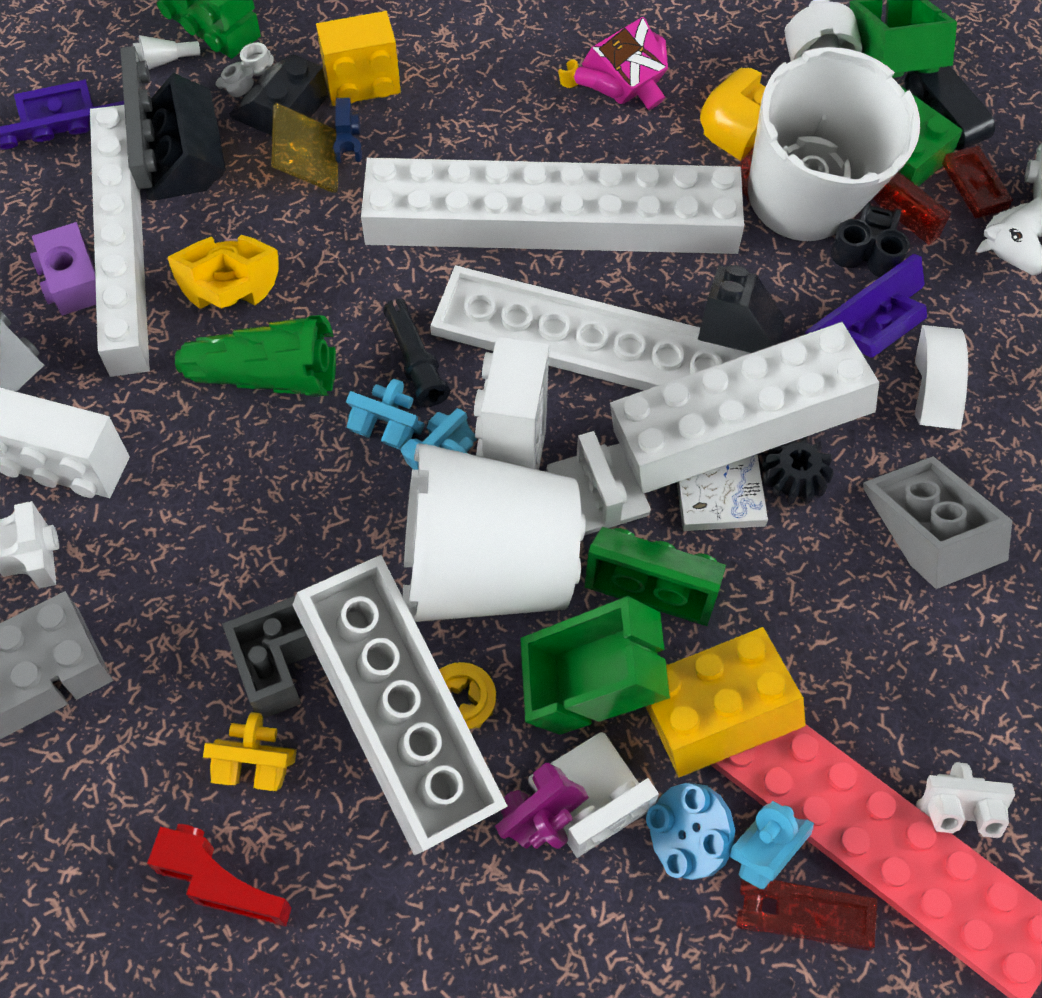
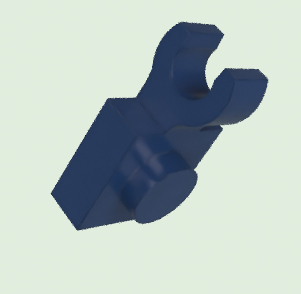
(347, 126)

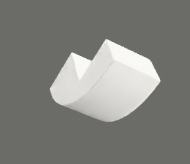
(944, 372)

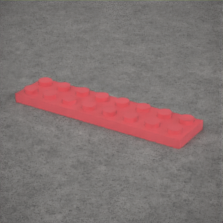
(900, 856)

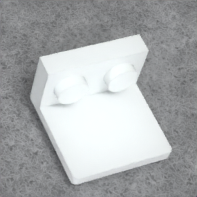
(612, 790)

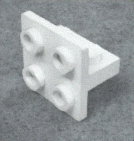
(605, 484)

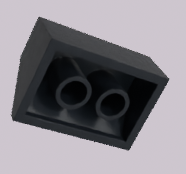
(185, 140)

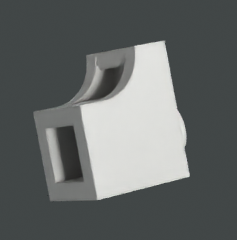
(28, 545)

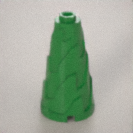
(278, 357)

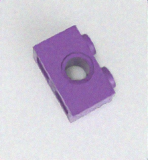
(67, 268)

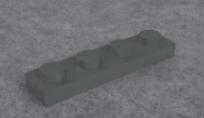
(138, 128)

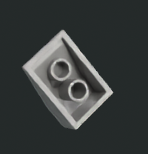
(940, 521)

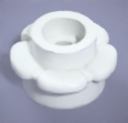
(256, 56)

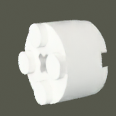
(822, 26)

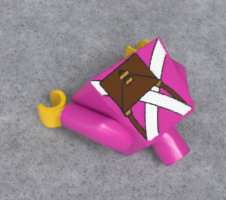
(623, 66)

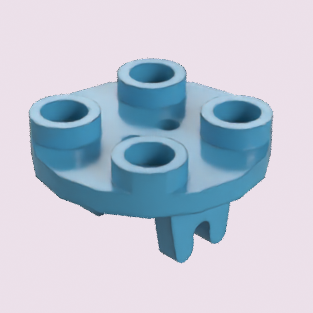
(701, 851)

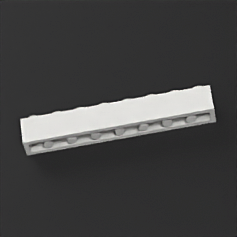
(118, 248)

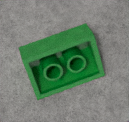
(654, 574)

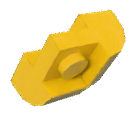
(733, 112)
(225, 271)

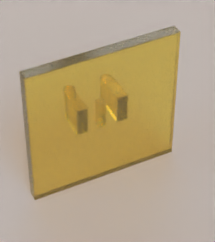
(304, 148)

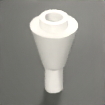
(161, 51)

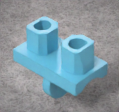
(366, 412)
(445, 432)
(770, 843)

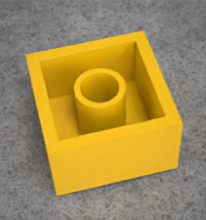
(359, 57)

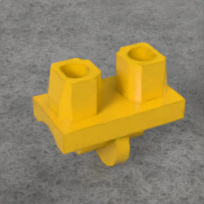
(269, 760)

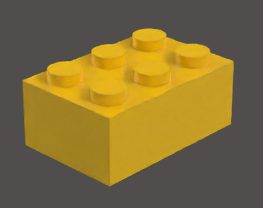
(726, 702)

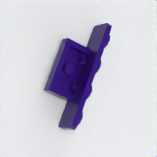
(50, 112)
(882, 309)

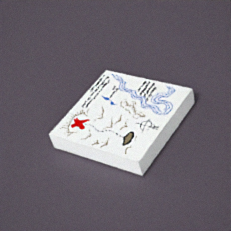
(724, 497)

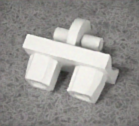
(962, 797)

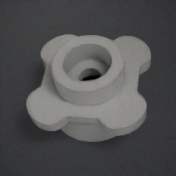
(236, 79)

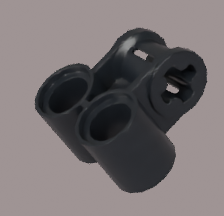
(871, 240)

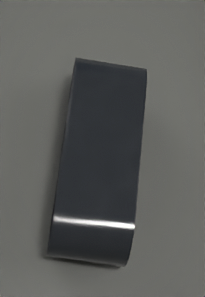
(955, 101)

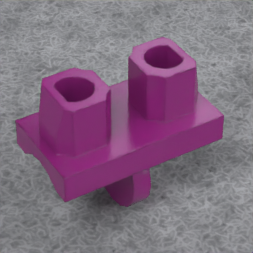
(543, 814)

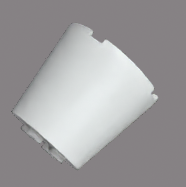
(828, 141)
(489, 537)

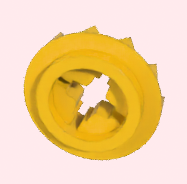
(481, 691)

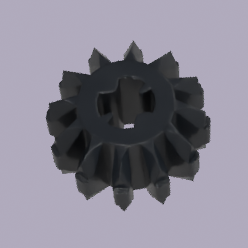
(781, 471)

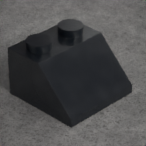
(289, 82)
(740, 312)

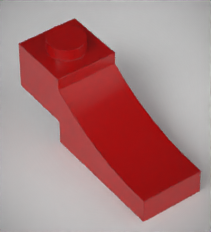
(188, 856)

